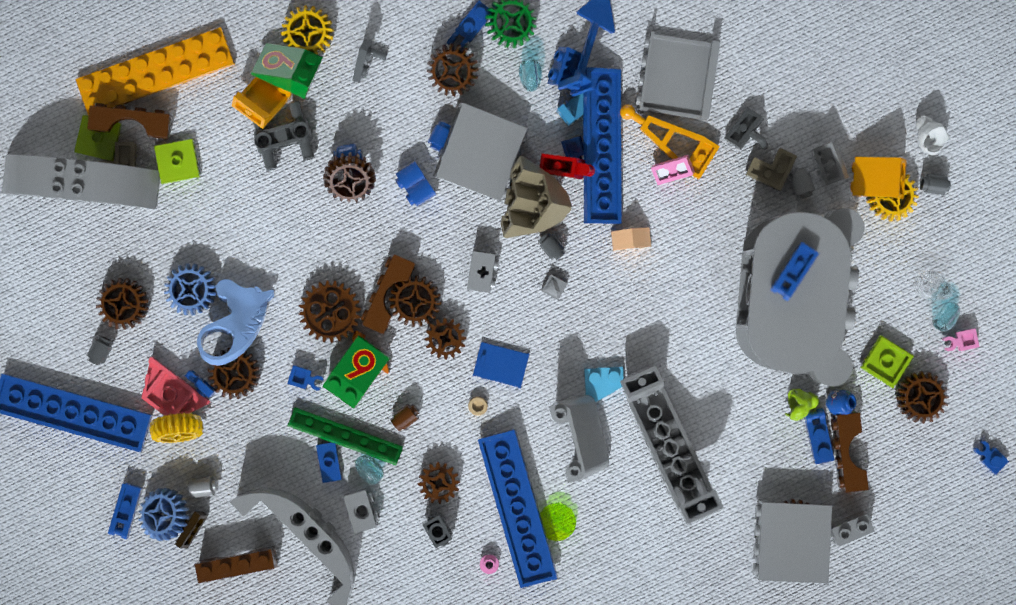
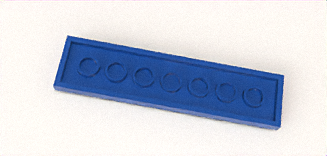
(603, 147)
(73, 413)
(518, 508)

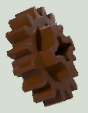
(434, 334)
(430, 480)

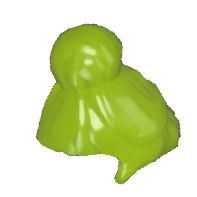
(801, 403)

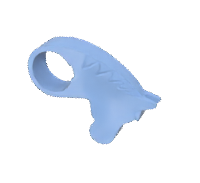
(247, 315)

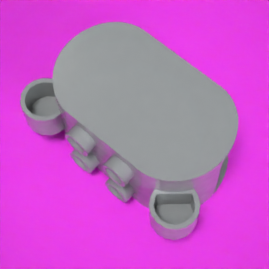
(811, 325)

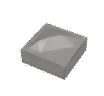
(554, 287)

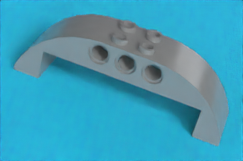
(80, 181)
(670, 446)
(285, 507)

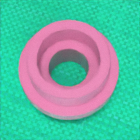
(493, 559)

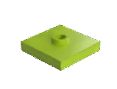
(97, 143)
(177, 161)
(886, 361)

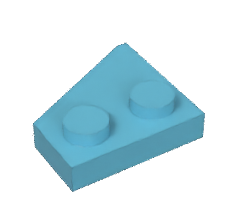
(602, 381)

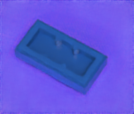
(329, 462)

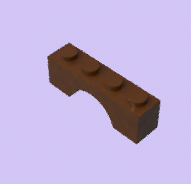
(104, 118)
(377, 316)
(846, 428)
(231, 566)

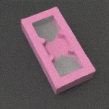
(672, 170)

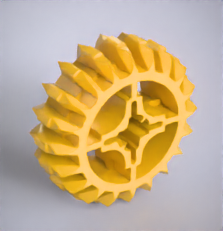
(306, 21)
(897, 213)
(176, 428)

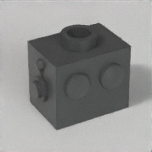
(438, 538)

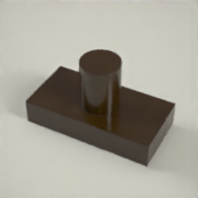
(191, 529)

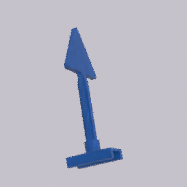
(600, 15)

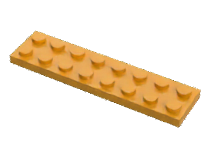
(156, 70)

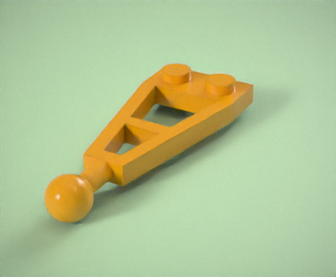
(700, 157)

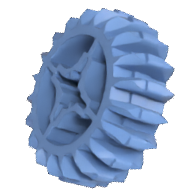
(177, 300)
(166, 502)

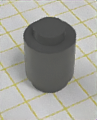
(935, 184)
(552, 246)
(99, 350)

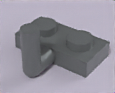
(364, 55)
(745, 128)

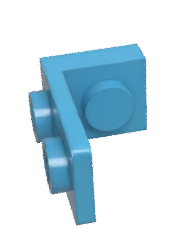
(571, 110)

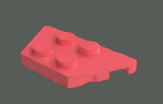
(169, 392)

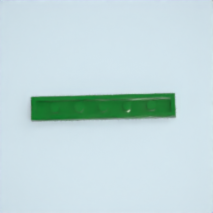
(345, 436)

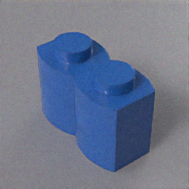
(415, 184)

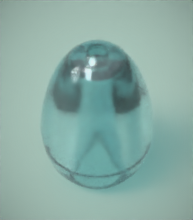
(530, 74)
(946, 316)
(369, 469)

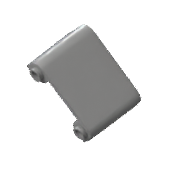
(586, 433)

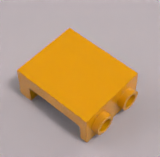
(260, 101)
(878, 177)

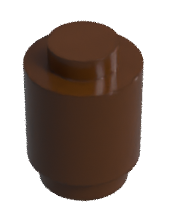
(405, 417)

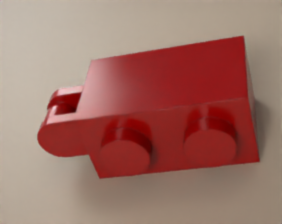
(566, 166)

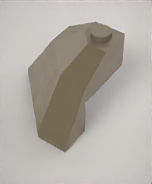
(533, 201)

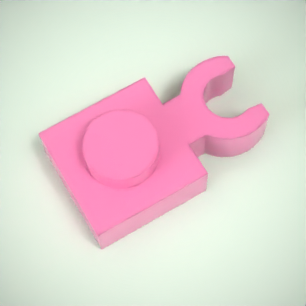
(964, 340)

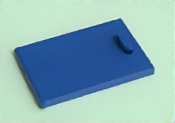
(501, 364)

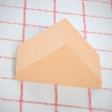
(631, 238)

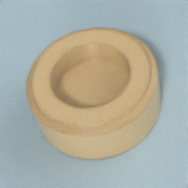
(477, 405)

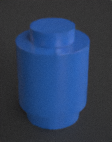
(438, 136)

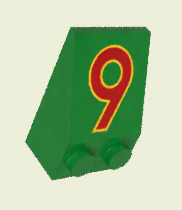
(287, 68)
(356, 372)

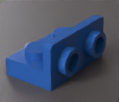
(564, 65)

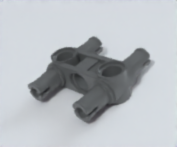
(284, 136)

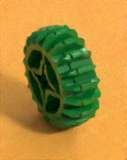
(504, 15)

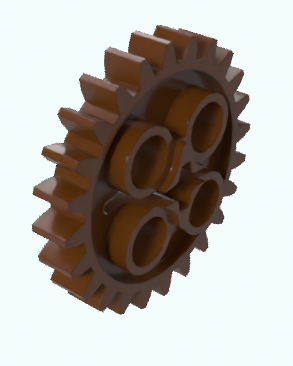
(339, 326)

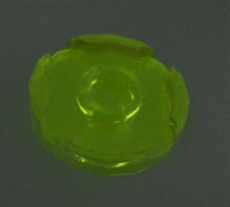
(559, 516)

